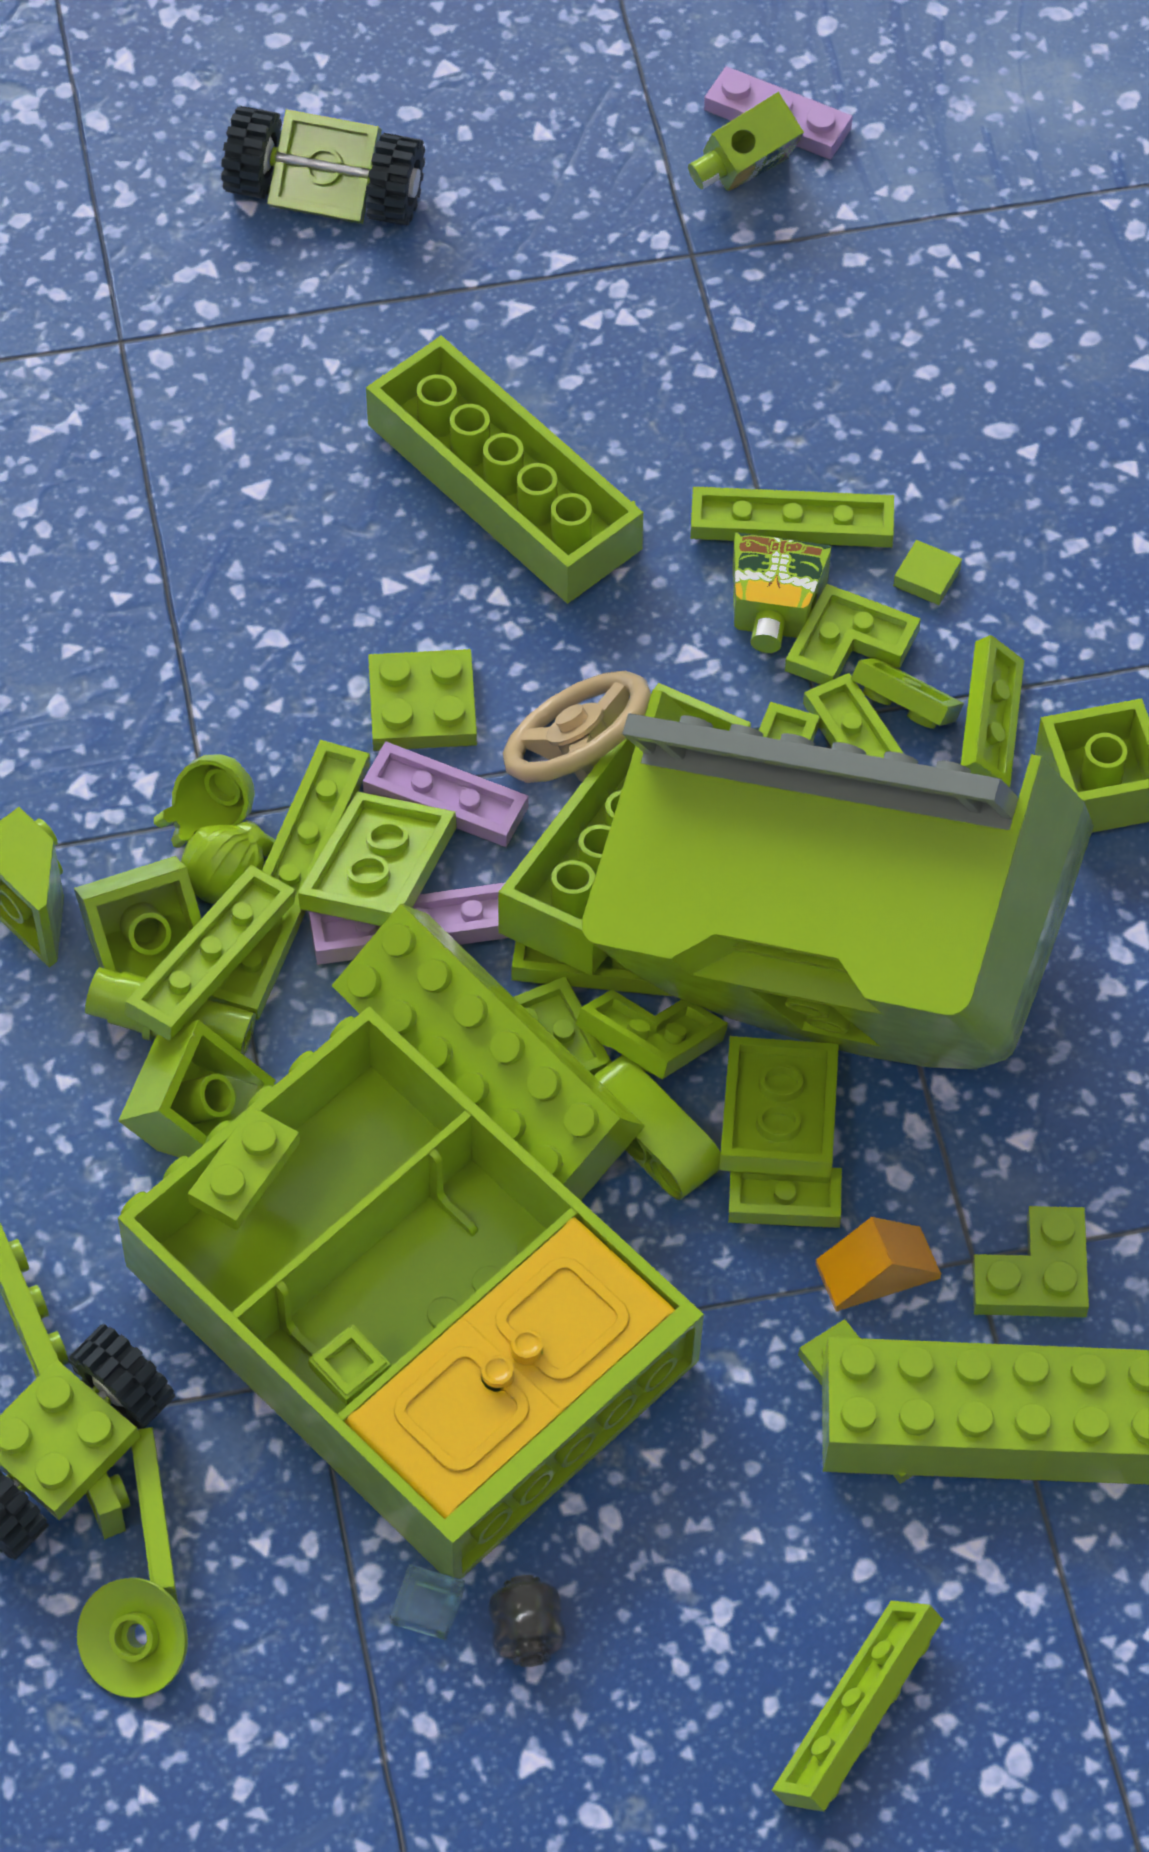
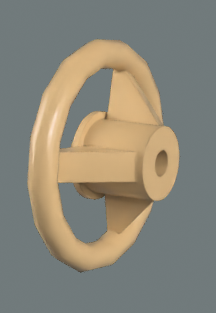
(579, 731)

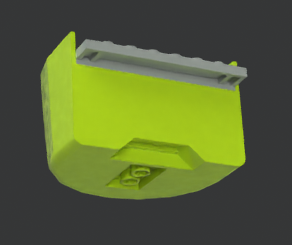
(836, 888)

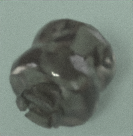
(526, 1620)

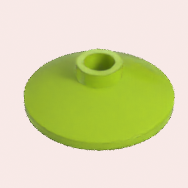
(109, 1641)

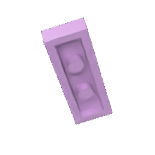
(822, 125)
(479, 804)

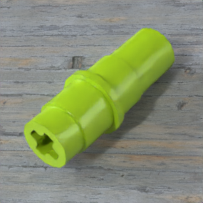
(111, 990)

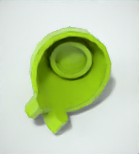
(207, 794)
(221, 855)

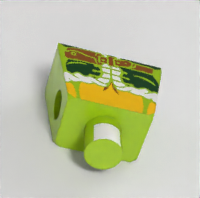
(748, 145)
(776, 586)

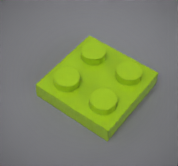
(422, 699)

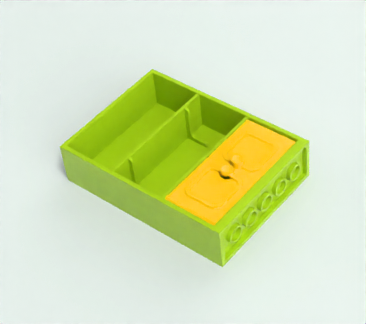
(367, 1225)

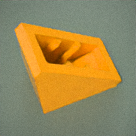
(876, 1262)

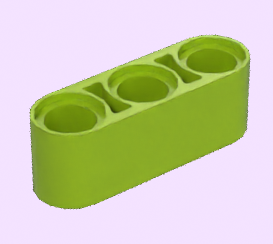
(670, 1143)

